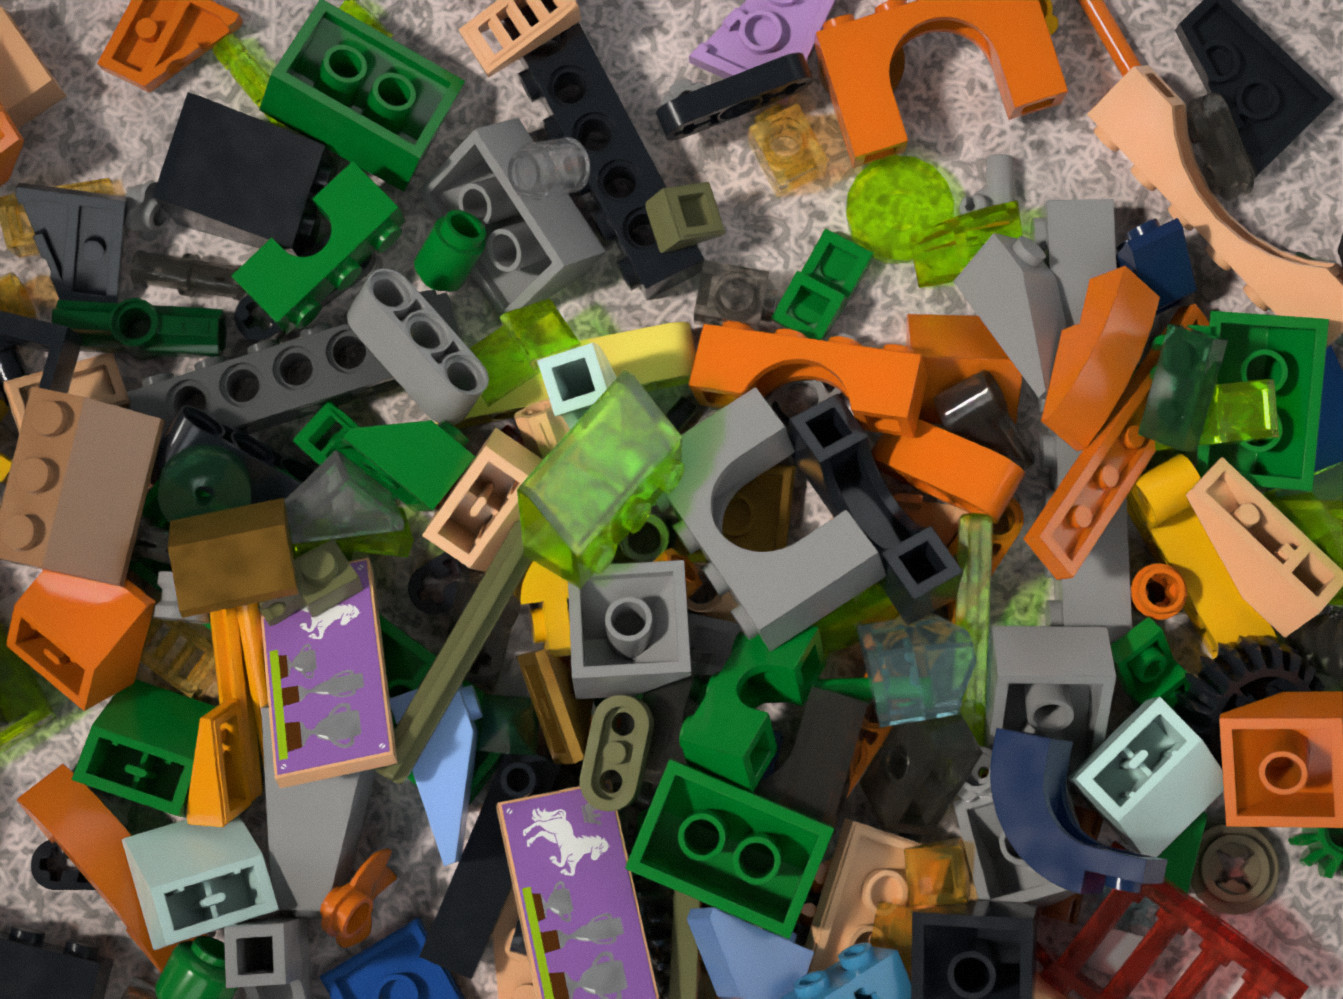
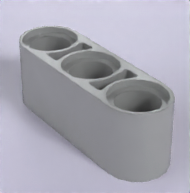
(417, 346)

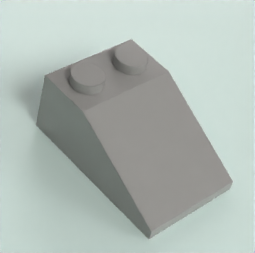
(1051, 685)

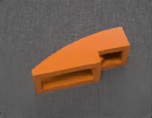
(1098, 355)

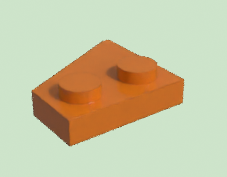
(163, 38)

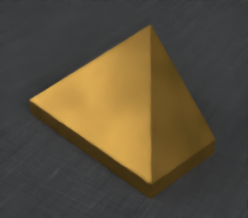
(561, 715)

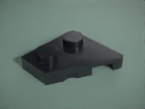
(78, 238)

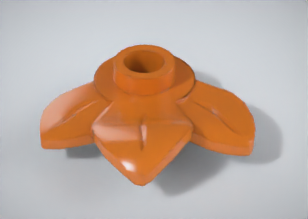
(349, 907)

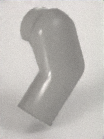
(997, 188)

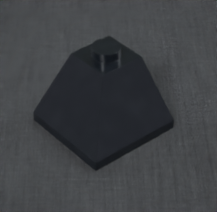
(974, 951)

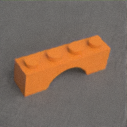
(880, 383)

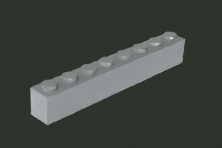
(1078, 247)

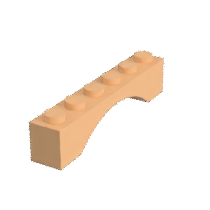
(1152, 130)

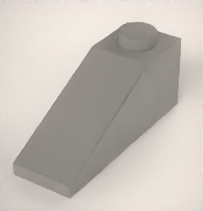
(1017, 304)

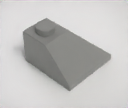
(629, 629)
(994, 863)

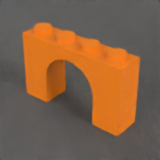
(859, 53)

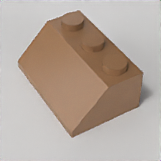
(77, 486)

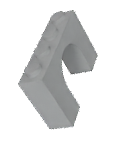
(776, 589)
(269, 958)

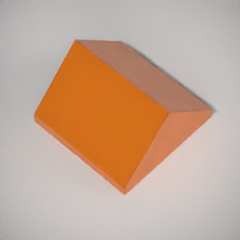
(953, 351)

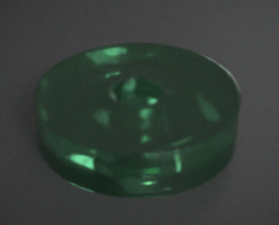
(199, 467)

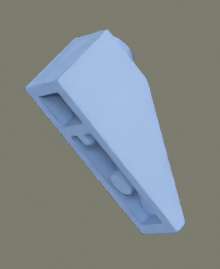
(447, 769)

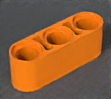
(950, 469)

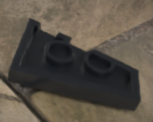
(1258, 80)

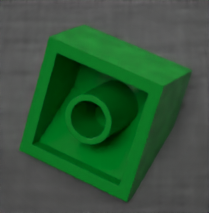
(409, 459)

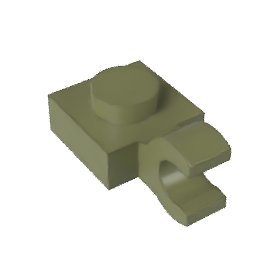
(322, 582)

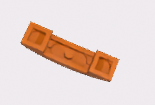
(93, 842)

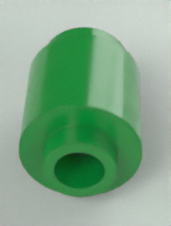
(450, 251)

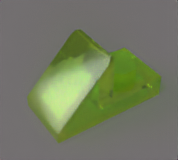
(514, 348)

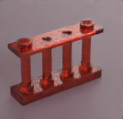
(1175, 915)

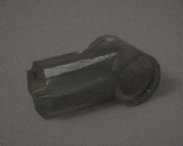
(980, 414)

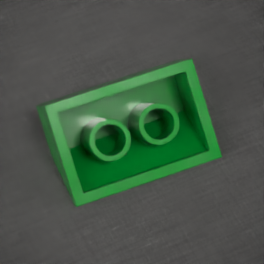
(360, 94)
(1292, 355)
(729, 848)

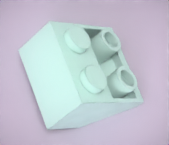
(1150, 778)
(197, 879)

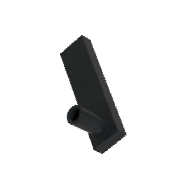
(483, 874)

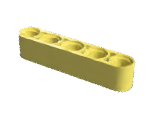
(655, 355)

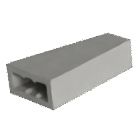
(312, 832)

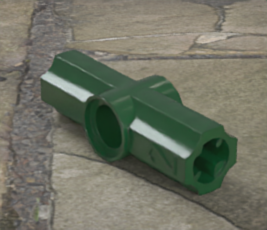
(172, 331)

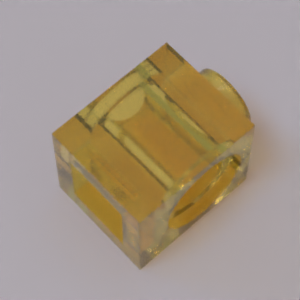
(792, 171)

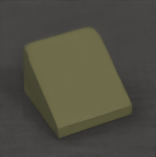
(684, 216)

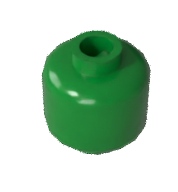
(195, 971)

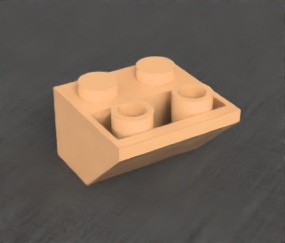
(483, 502)

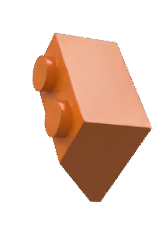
(1284, 761)

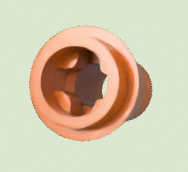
(1168, 587)

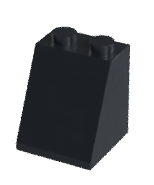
(243, 177)

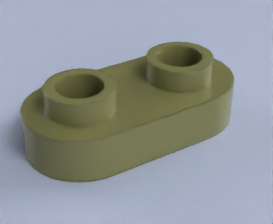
(613, 750)

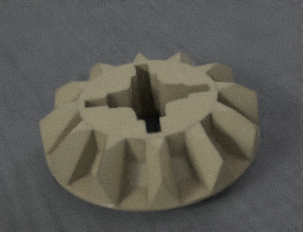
(1259, 869)

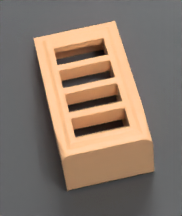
(530, 37)

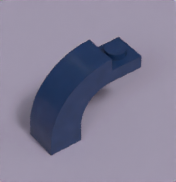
(1034, 813)

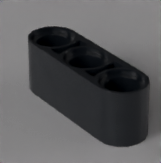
(270, 470)

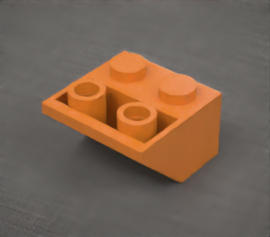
(81, 634)

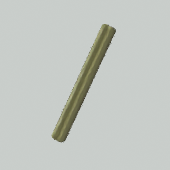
(457, 655)

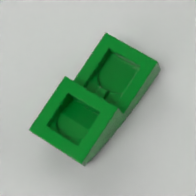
(823, 286)

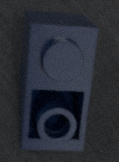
(1160, 260)

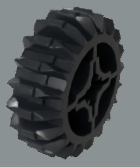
(1240, 678)

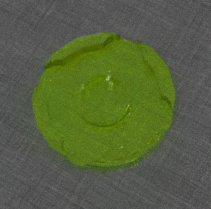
(894, 203)

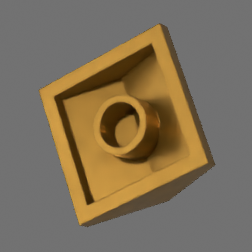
(232, 558)

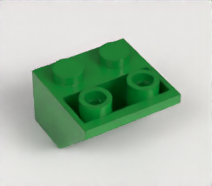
(144, 747)

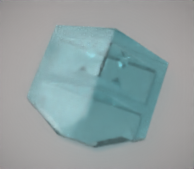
(916, 668)

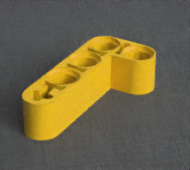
(1179, 540)

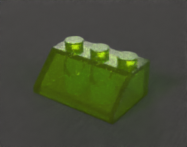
(599, 482)

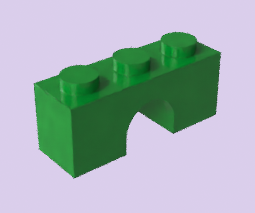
(294, 286)
(727, 731)

